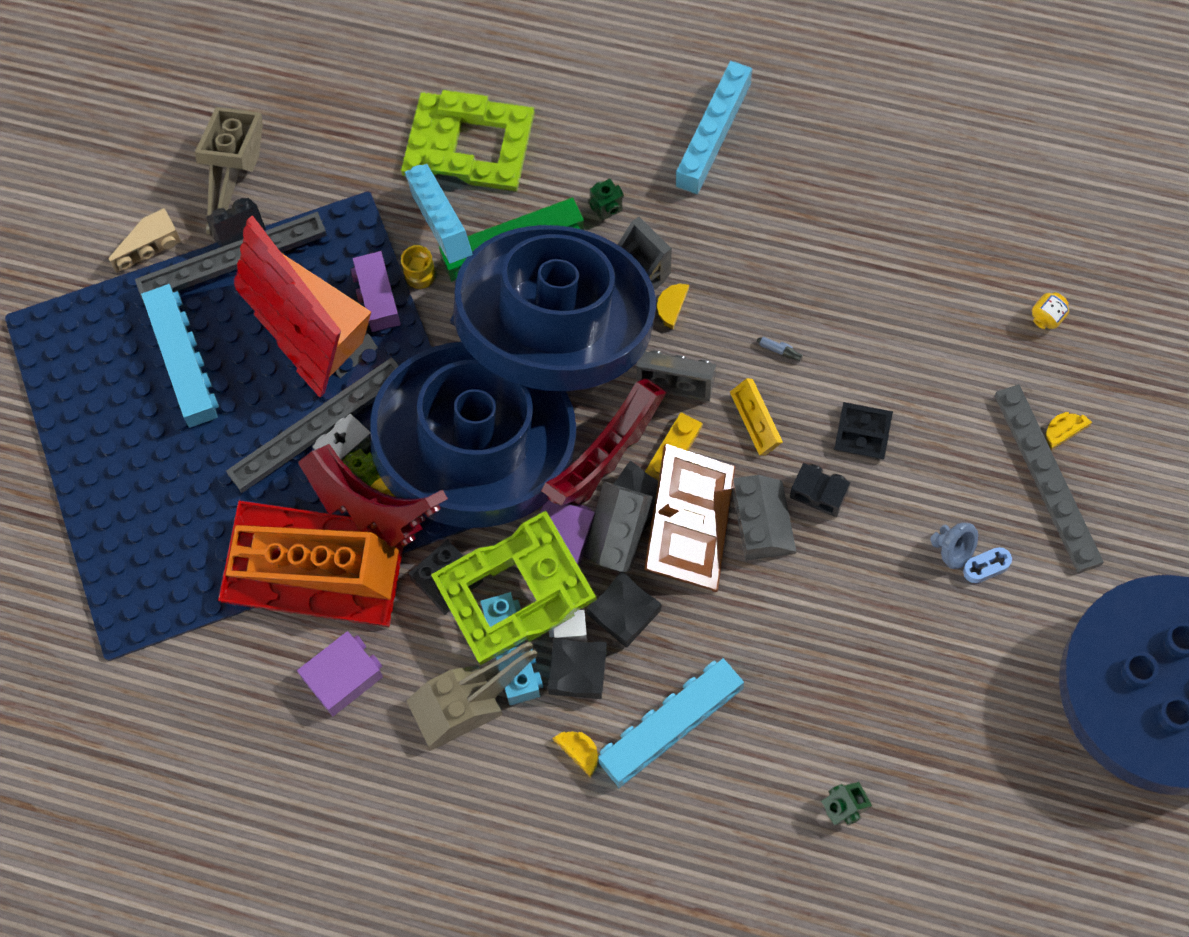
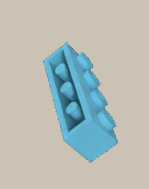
(526, 683)

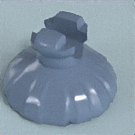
(956, 543)

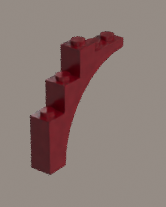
(602, 457)
(343, 492)

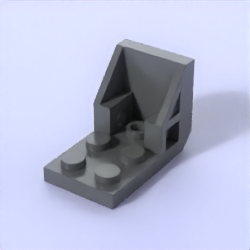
(648, 250)

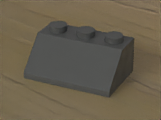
(678, 374)
(762, 517)
(617, 527)

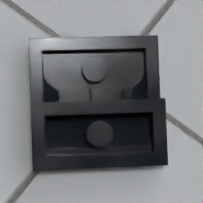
(863, 430)

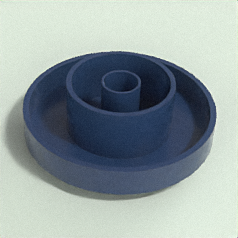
(554, 307)
(471, 434)
(1130, 682)

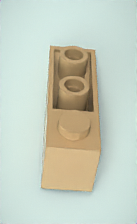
(145, 240)

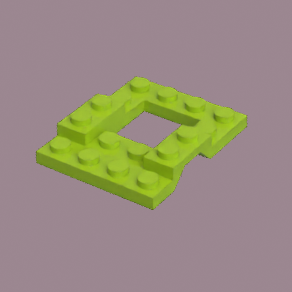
(438, 129)
(548, 571)

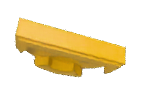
(670, 303)
(1065, 427)
(579, 749)

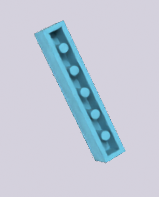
(713, 127)
(438, 213)
(179, 355)
(670, 722)

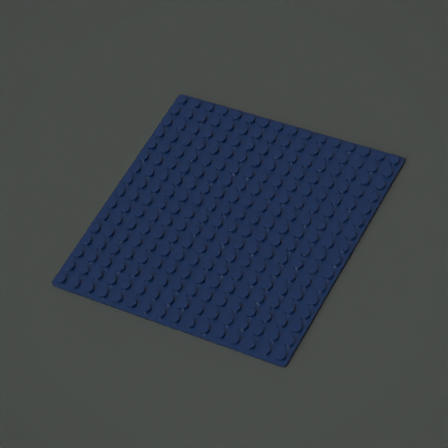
(132, 479)

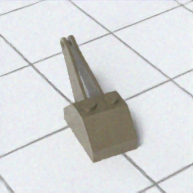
(230, 143)
(464, 698)

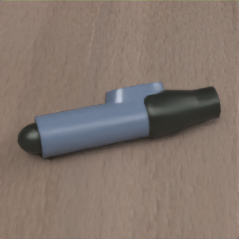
(781, 348)

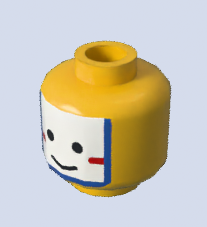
(1050, 310)

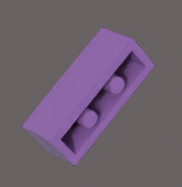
(375, 290)

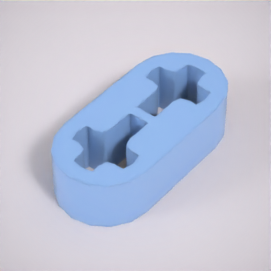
(984, 560)

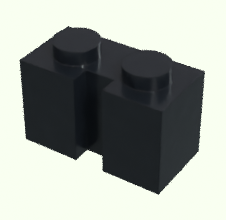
(229, 224)
(820, 490)

